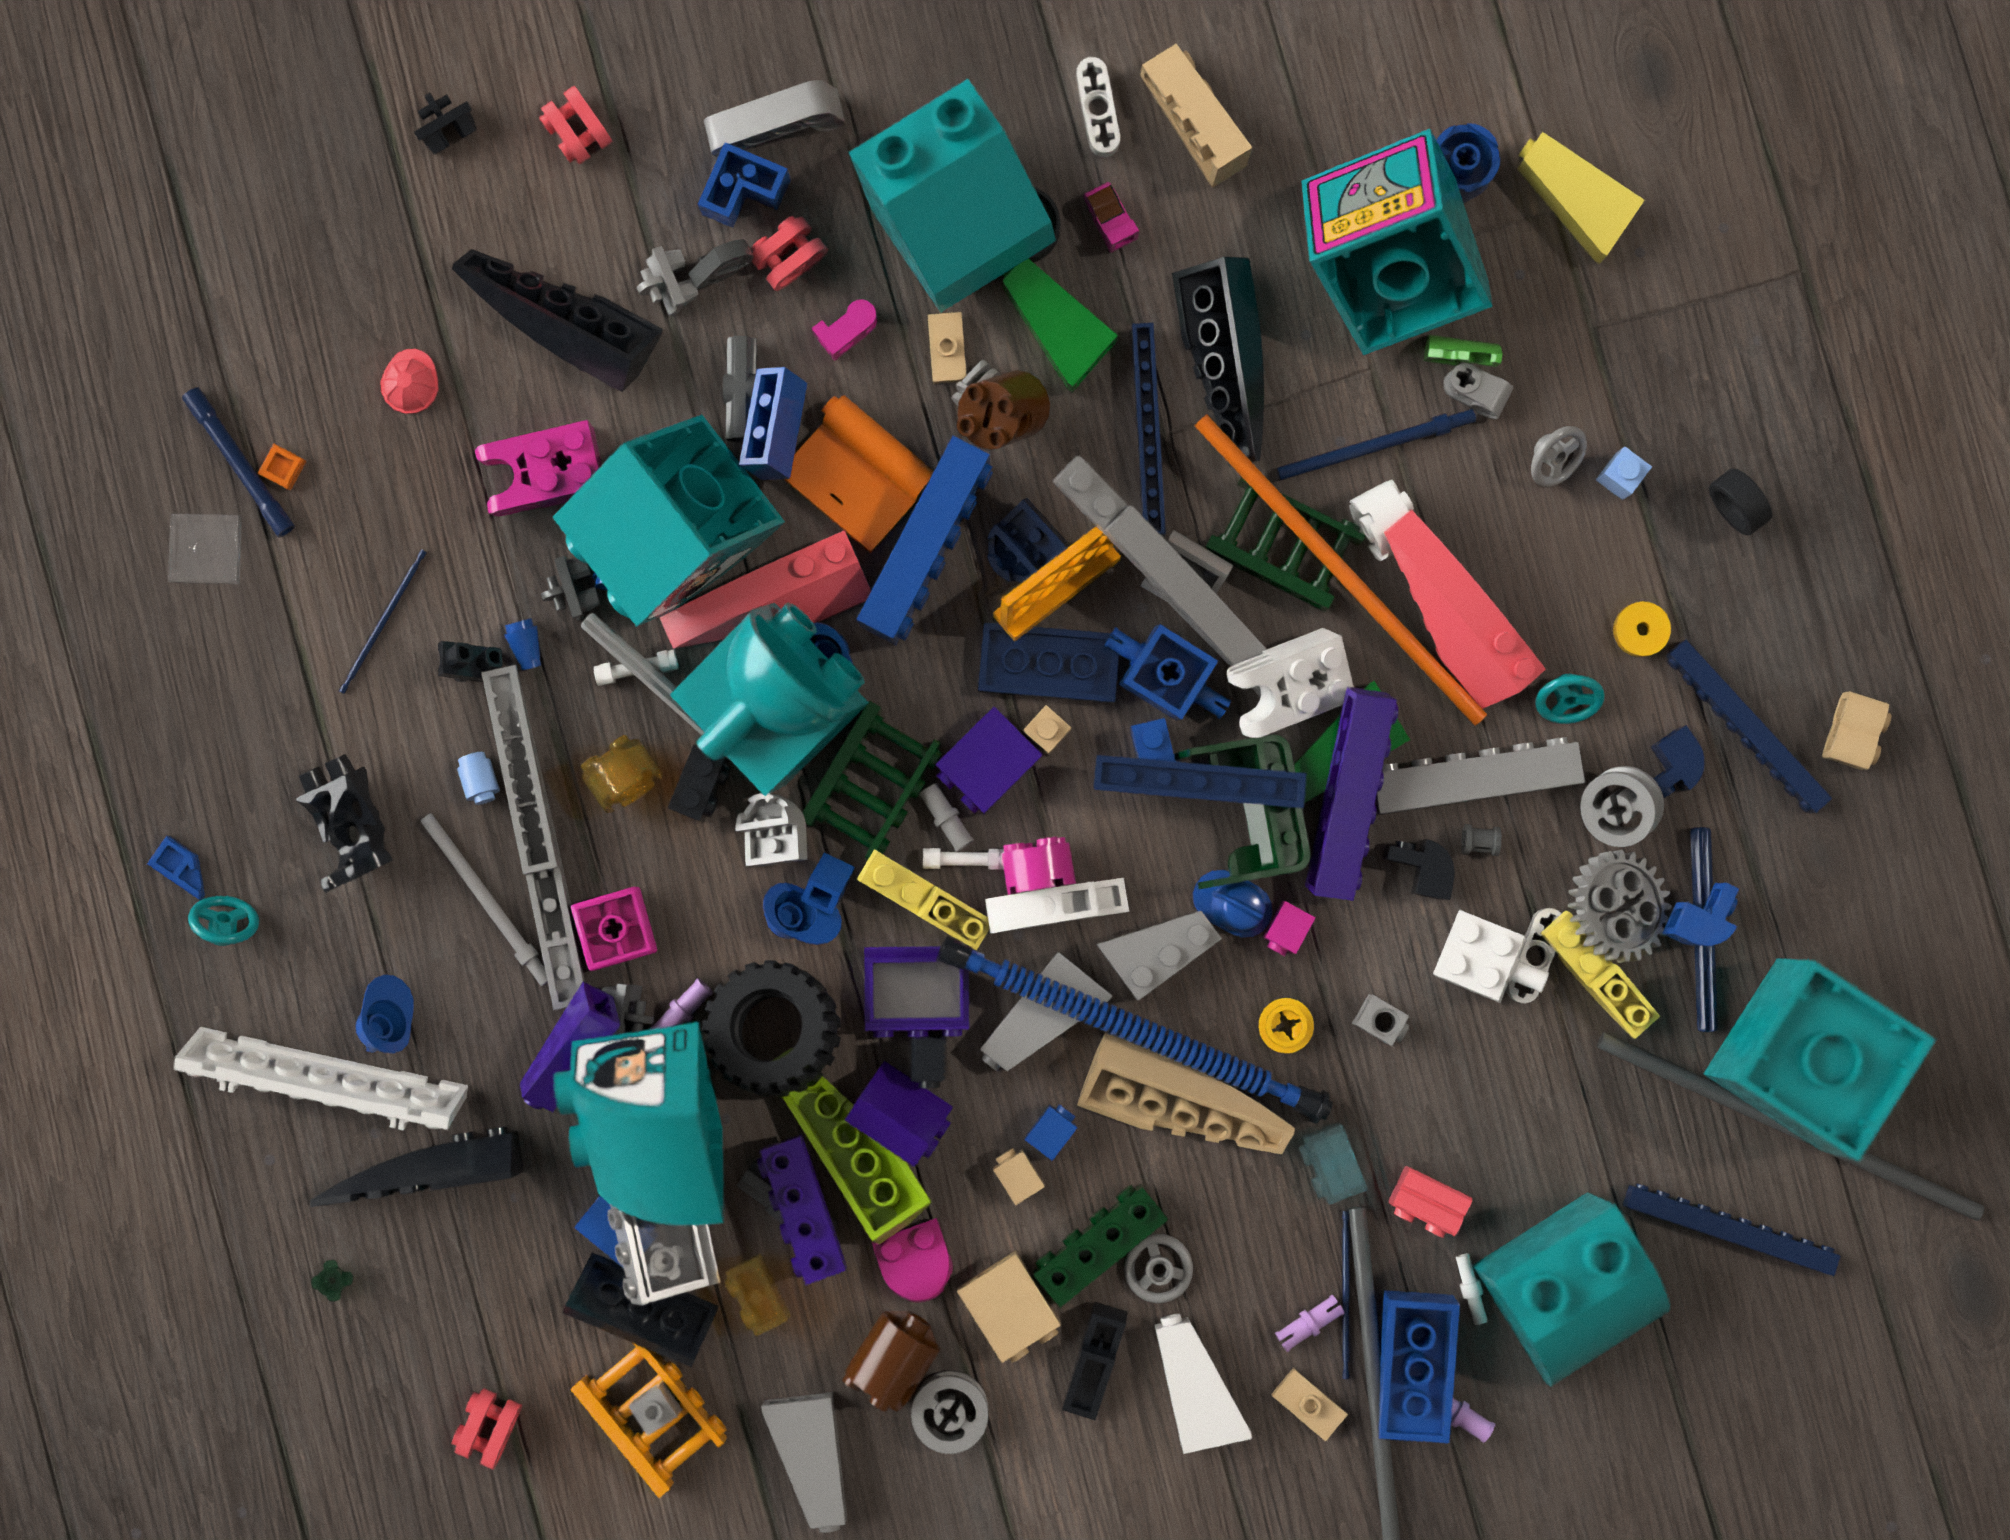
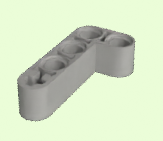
(778, 114)

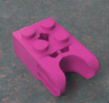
(535, 466)

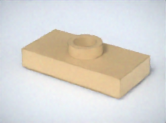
(947, 347)
(1309, 1404)

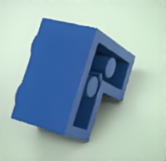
(739, 176)

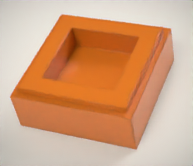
(282, 467)

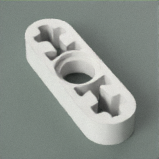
(1102, 81)
(1537, 928)

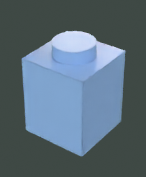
(1623, 473)

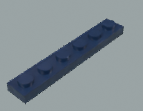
(1200, 781)

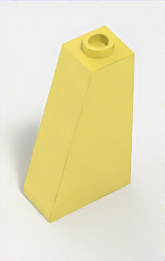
(1579, 194)

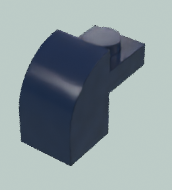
(1681, 759)

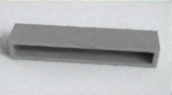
(1480, 777)

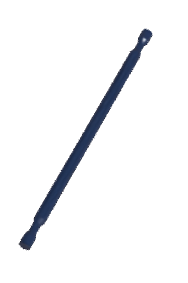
(382, 621)
(1345, 1294)

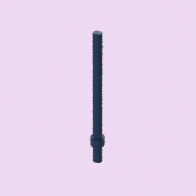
(1439, 425)

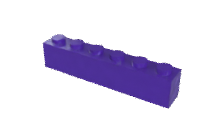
(1351, 793)

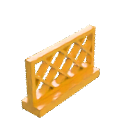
(1056, 583)

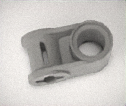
(1482, 392)

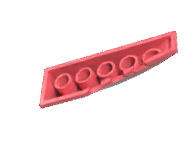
(815, 579)
(1463, 621)

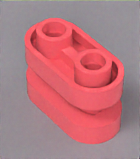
(572, 145)
(791, 233)
(481, 1408)

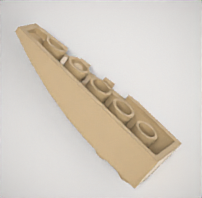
(1159, 1092)

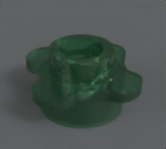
(322, 1284)

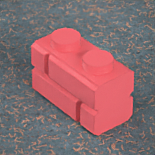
(1429, 1201)

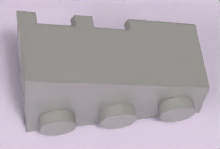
(1158, 952)

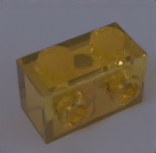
(757, 1295)

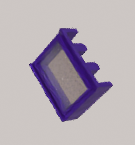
(914, 992)

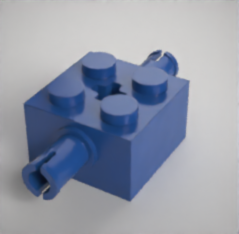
(1189, 666)

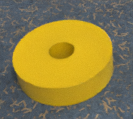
(1657, 626)

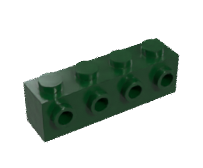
(1099, 1245)

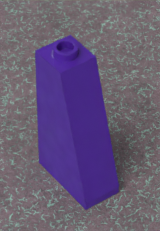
(587, 1016)

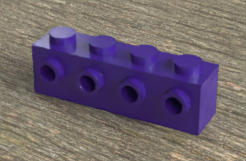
(803, 1210)

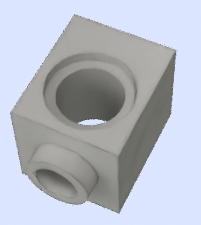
(1366, 1020)
(655, 1408)

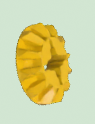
(1301, 1031)

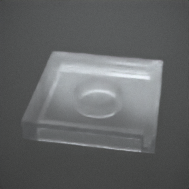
(204, 549)

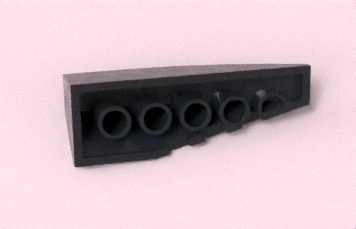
(579, 329)
(1224, 336)
(440, 1166)

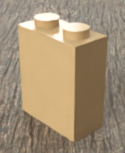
(1009, 1307)

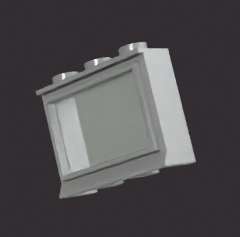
(662, 1257)

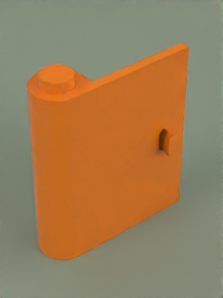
(862, 469)

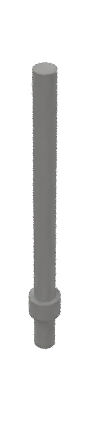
(525, 953)

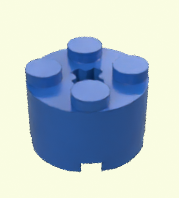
(1478, 149)

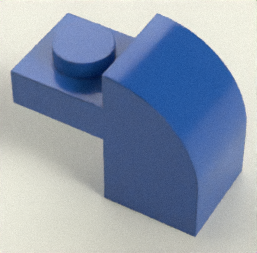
(1706, 925)

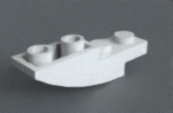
(1056, 905)

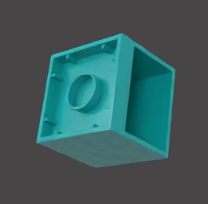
(1819, 1057)

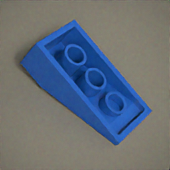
(1417, 1366)

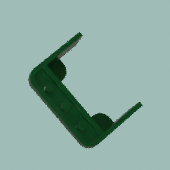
(1275, 832)

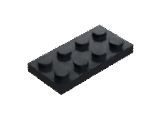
(665, 1326)

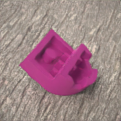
(915, 1262)

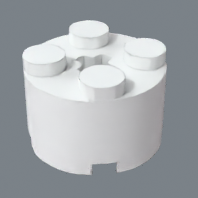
(1377, 512)

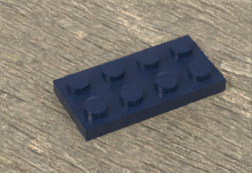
(1048, 664)

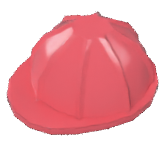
(410, 382)

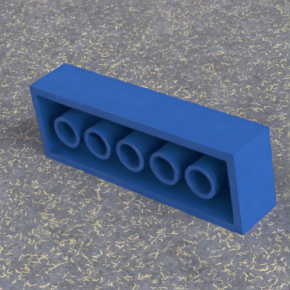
(925, 540)

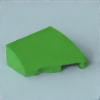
(1455, 350)

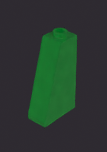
(1059, 323)
(1318, 756)

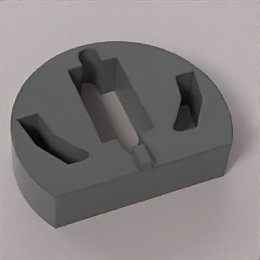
(721, 263)

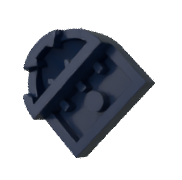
(1023, 543)

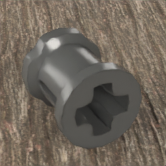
(1481, 840)

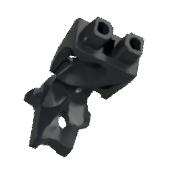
(349, 805)

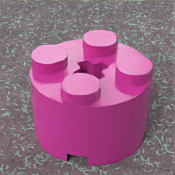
(1038, 867)

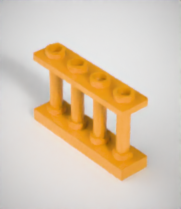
(637, 1446)

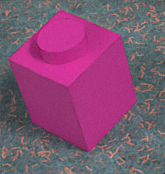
(1288, 929)

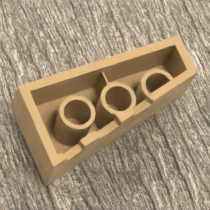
(1196, 114)

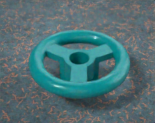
(1569, 695)
(223, 924)

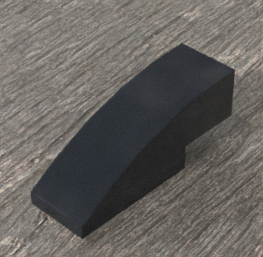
(1095, 1360)

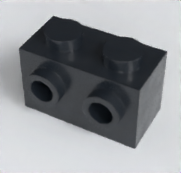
(698, 785)

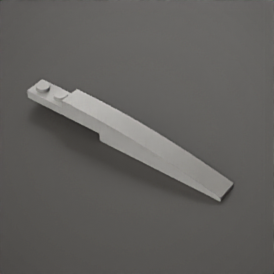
(1159, 564)
(534, 833)

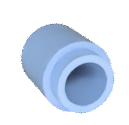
(478, 778)

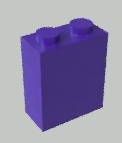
(987, 761)
(900, 1115)

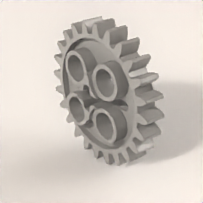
(1635, 932)

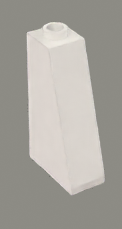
(1198, 1395)

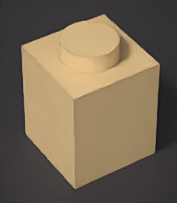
(1047, 730)
(1017, 1175)

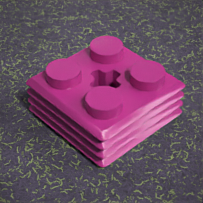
(594, 917)

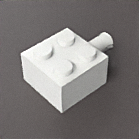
(1486, 958)

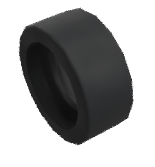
(1740, 501)

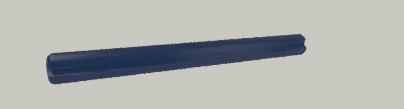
(1704, 955)

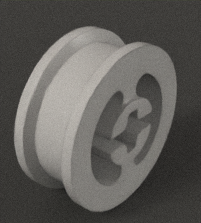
(1640, 795)
(973, 1425)

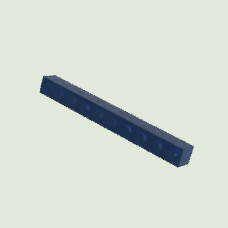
(1148, 425)
(1748, 726)
(1731, 1230)

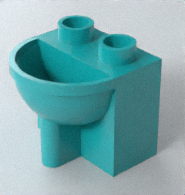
(770, 696)

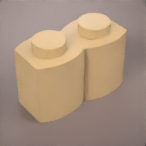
(1857, 731)

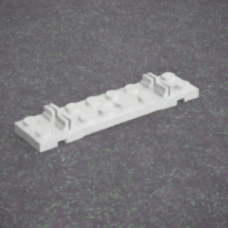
(321, 1078)

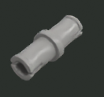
(946, 817)

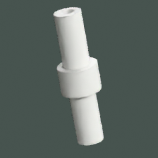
(1471, 1289)

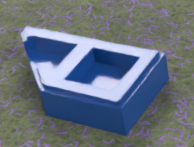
(179, 866)

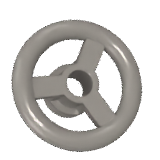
(1555, 452)
(1184, 1275)

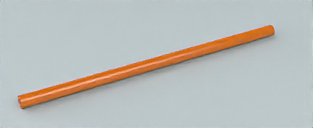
(1340, 569)

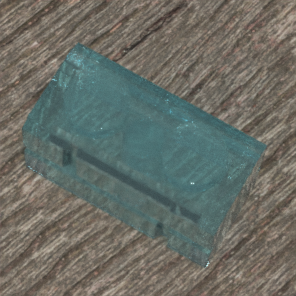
(1333, 1163)

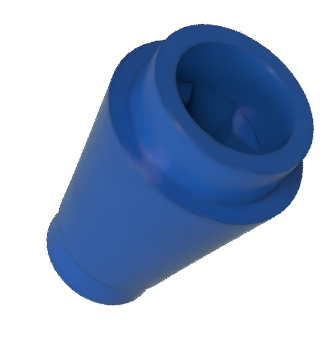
(524, 643)

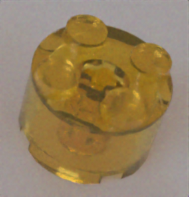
(620, 773)

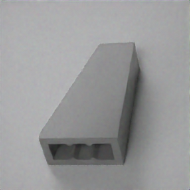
(1034, 1025)
(809, 1448)

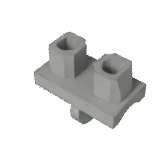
(661, 282)

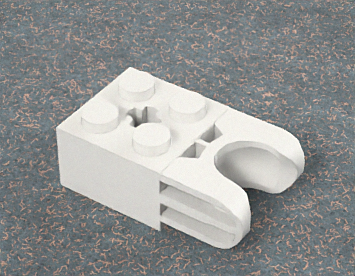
(1294, 681)

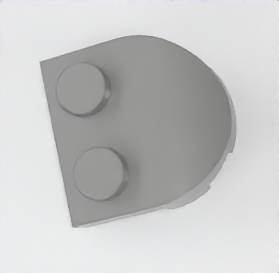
(772, 831)

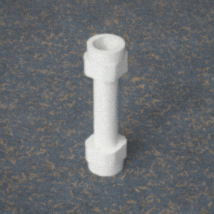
(606, 673)
(934, 859)

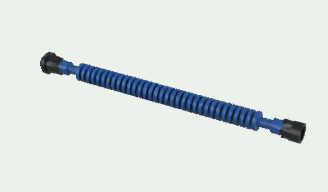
(1303, 1100)

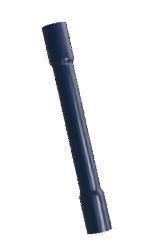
(207, 417)

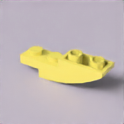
(924, 899)
(1600, 977)

